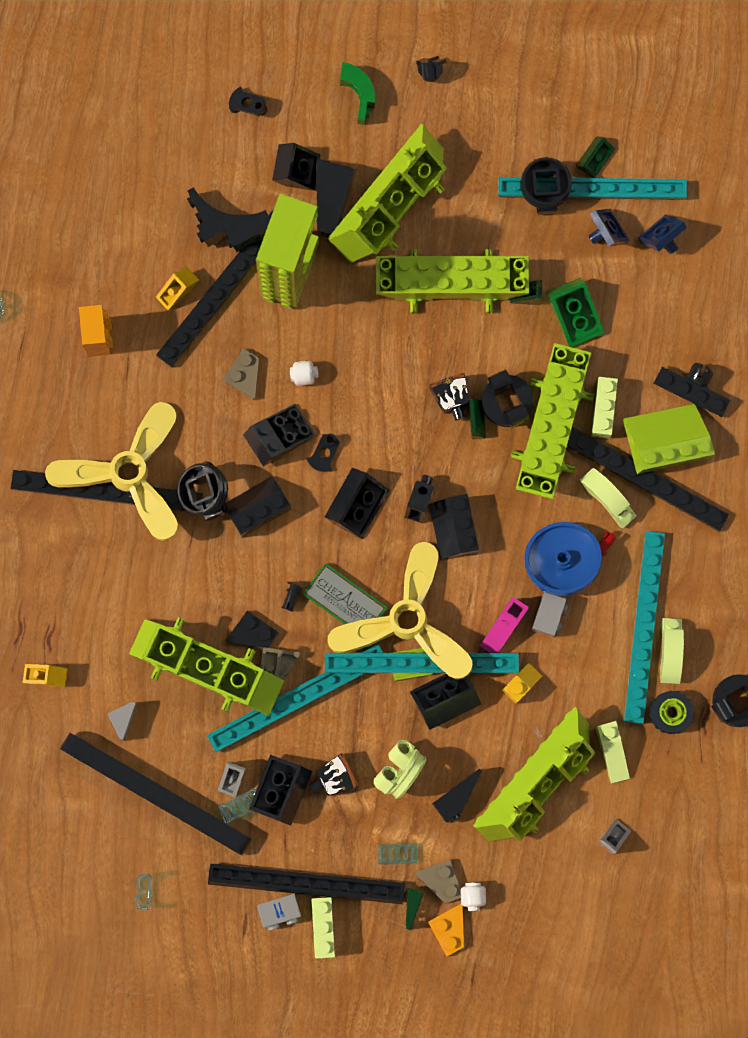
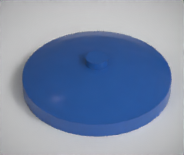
(563, 558)

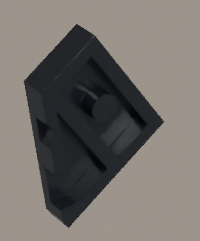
(252, 632)

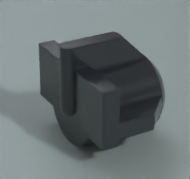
(430, 68)

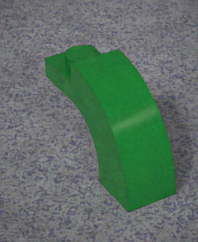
(357, 80)

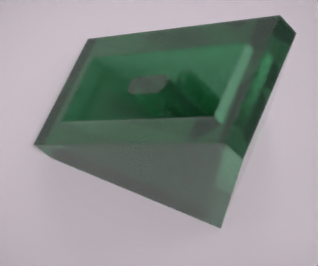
(534, 296)

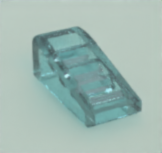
(225, 813)
(381, 860)

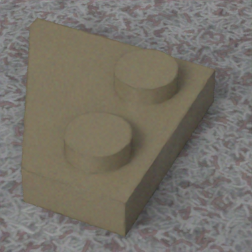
(244, 374)
(278, 661)
(441, 880)

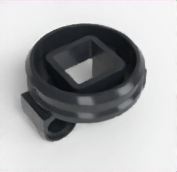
(546, 201)
(498, 384)
(211, 506)
(723, 706)

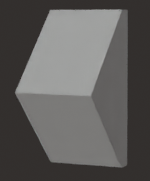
(122, 718)
(231, 779)
(614, 836)

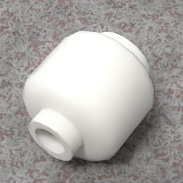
(303, 373)
(473, 896)

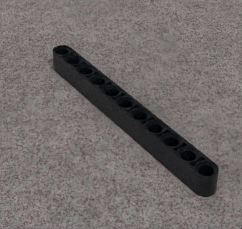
(156, 794)

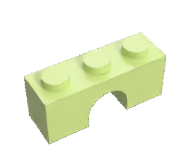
(604, 407)
(323, 927)

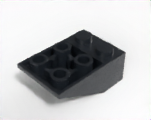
(278, 434)

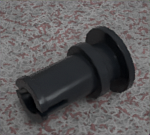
(292, 595)

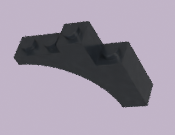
(237, 230)

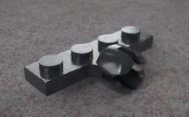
(693, 388)

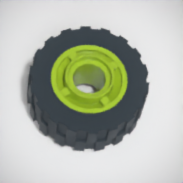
(680, 704)

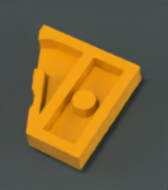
(449, 929)

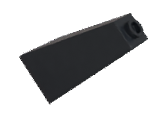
(333, 189)

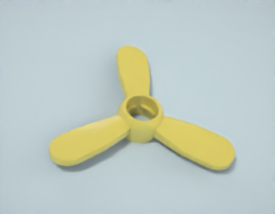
(147, 440)
(417, 582)

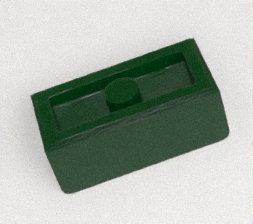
(595, 156)
(477, 419)

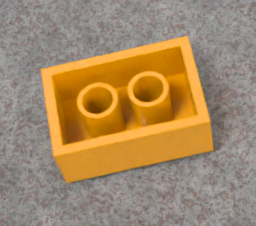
(95, 330)

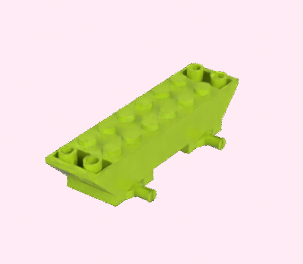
(376, 214)
(452, 277)
(553, 421)
(222, 673)
(520, 802)

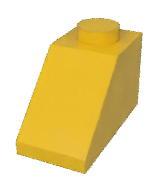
(177, 288)
(45, 675)
(522, 683)

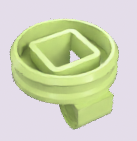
(410, 764)

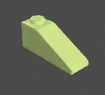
(612, 752)

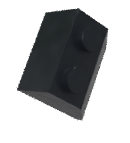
(295, 166)

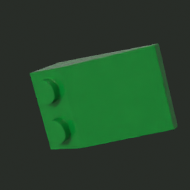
(575, 312)

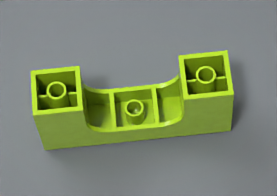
(287, 251)

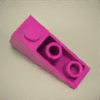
(504, 626)

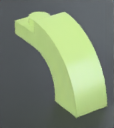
(608, 496)
(672, 651)

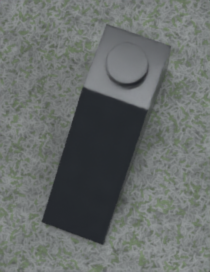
(454, 800)

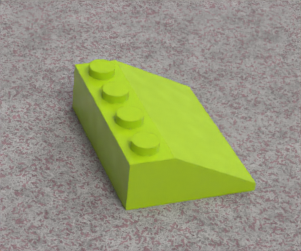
(668, 438)

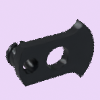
(237, 99)
(323, 464)

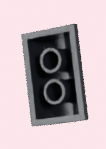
(357, 503)
(257, 506)
(454, 527)
(444, 699)
(280, 790)

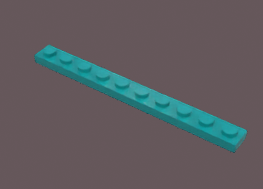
(603, 188)
(644, 627)
(414, 663)
(283, 706)

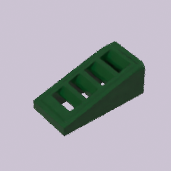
(413, 901)

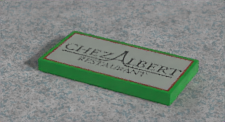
(342, 597)

